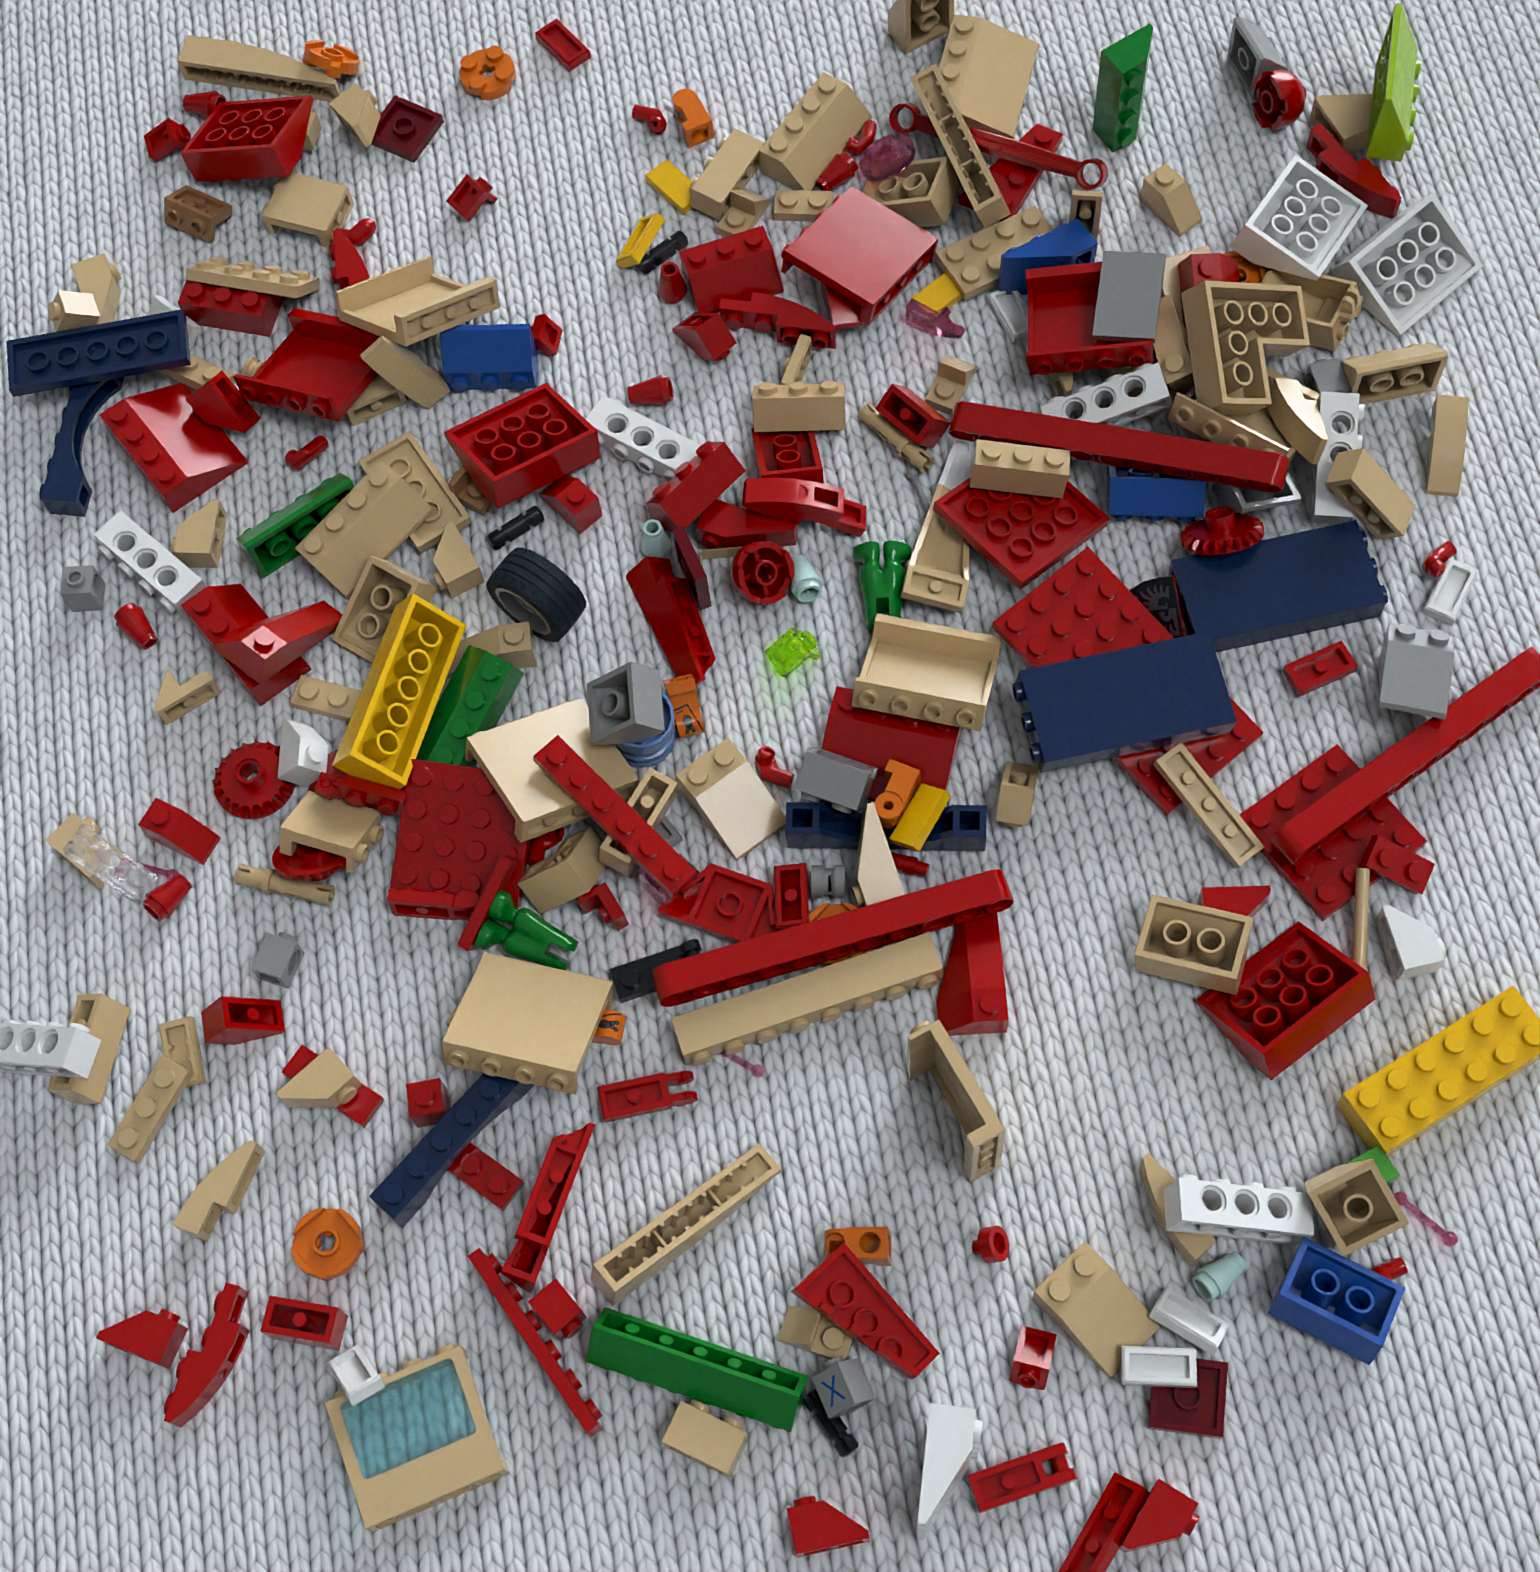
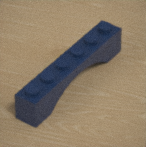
(65, 484)
(825, 827)
(420, 1171)

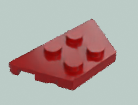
(724, 905)

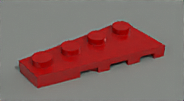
(1016, 179)
(862, 1308)

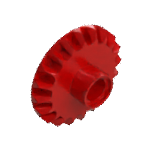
(1222, 532)
(256, 796)
(307, 863)

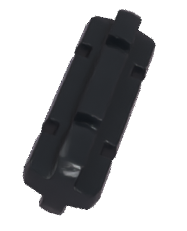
(663, 251)
(515, 527)
(833, 1428)

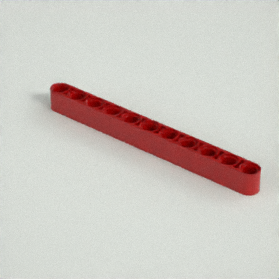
(1124, 447)
(1408, 758)
(831, 938)

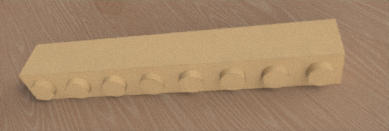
(808, 999)

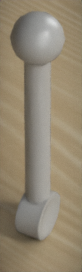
(912, 473)

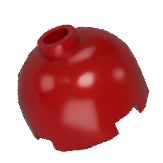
(1278, 99)
(762, 572)

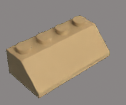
(813, 134)
(364, 524)

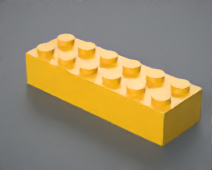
(400, 693)
(1444, 1073)

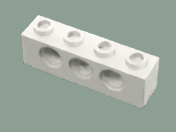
(1117, 387)
(1347, 410)
(637, 429)
(123, 533)
(47, 1049)
(1188, 1214)

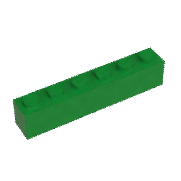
(697, 1369)

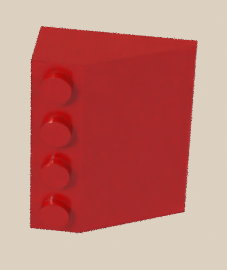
(249, 139)
(172, 444)
(523, 444)
(881, 736)
(1289, 999)

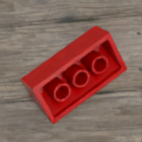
(221, 610)

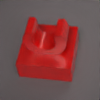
(546, 335)

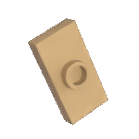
(796, 365)
(182, 1045)

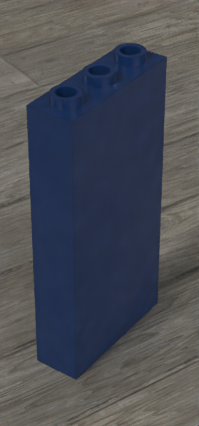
(1280, 587)
(1124, 702)

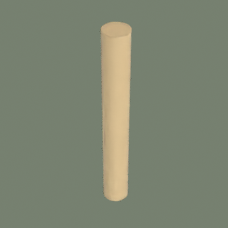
(1361, 916)

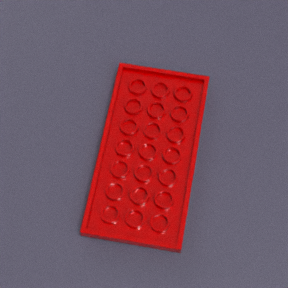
(1090, 613)

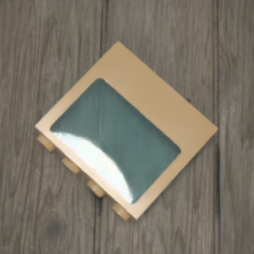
(416, 1439)

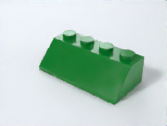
(1122, 88)
(274, 539)
(469, 705)

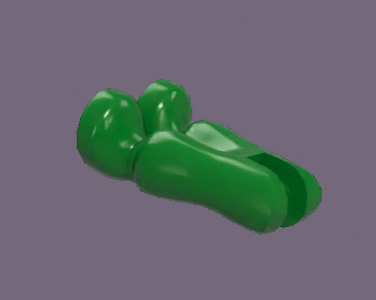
(881, 587)
(529, 937)

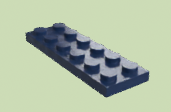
(98, 353)

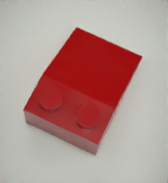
(787, 455)

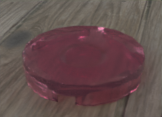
(887, 157)

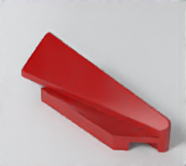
(672, 616)
(546, 1207)

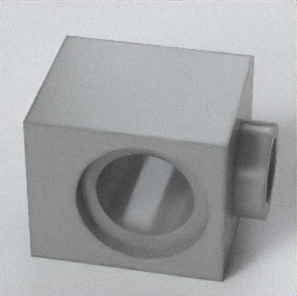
(1327, 376)
(82, 588)
(278, 959)

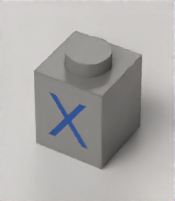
(842, 1387)

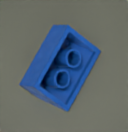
(489, 357)
(1153, 495)
(1337, 1301)

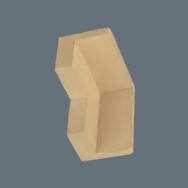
(566, 873)

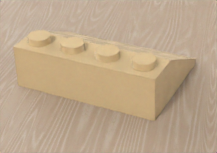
(988, 73)

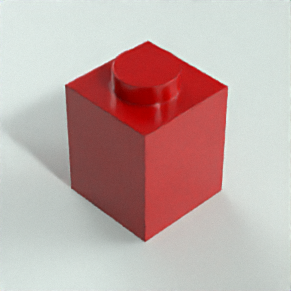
(427, 1102)
(558, 1310)

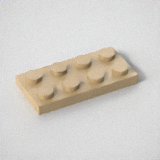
(976, 259)
(248, 277)
(418, 471)

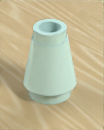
(655, 540)
(806, 582)
(1217, 1277)

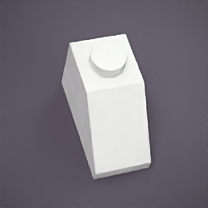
(301, 754)
(1410, 943)

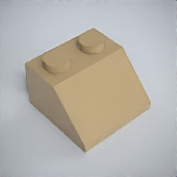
(1355, 1204)

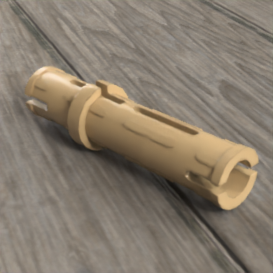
(904, 445)
(270, 882)

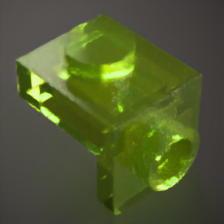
(792, 650)

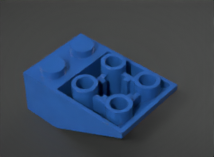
(1063, 246)

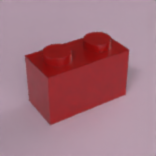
(912, 415)
(304, 1323)

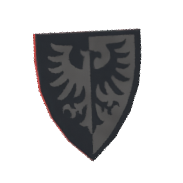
(1162, 601)

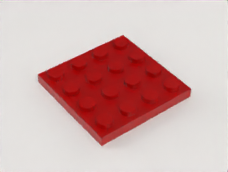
(1021, 531)
(454, 832)
(1329, 873)

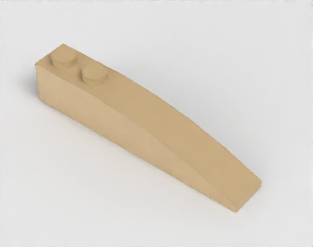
(252, 69)
(960, 146)
(682, 1225)

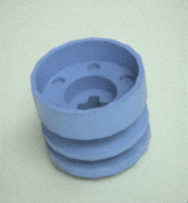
(655, 748)

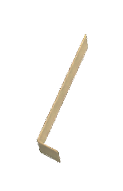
(718, 553)

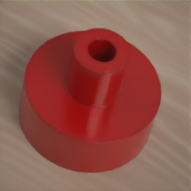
(991, 1244)

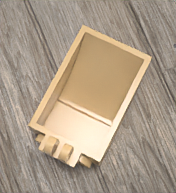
(1328, 305)

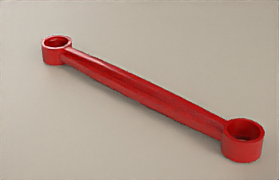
(1008, 149)

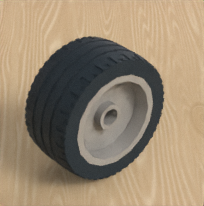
(536, 592)

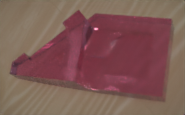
(931, 322)

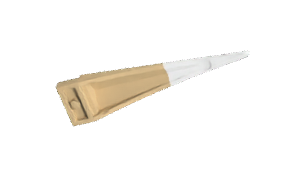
(940, 560)

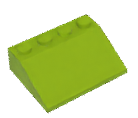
(1394, 91)

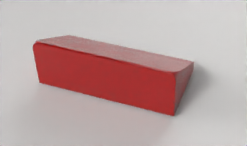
(791, 895)

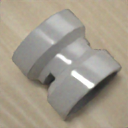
(820, 881)

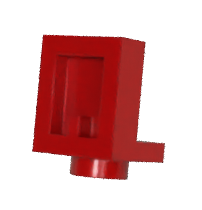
(166, 138)
(470, 196)
(606, 904)
(1032, 1358)

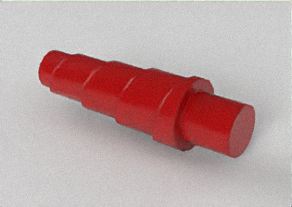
(910, 864)

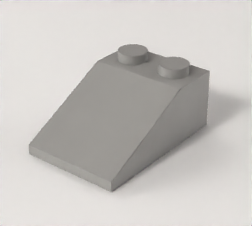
(1416, 670)

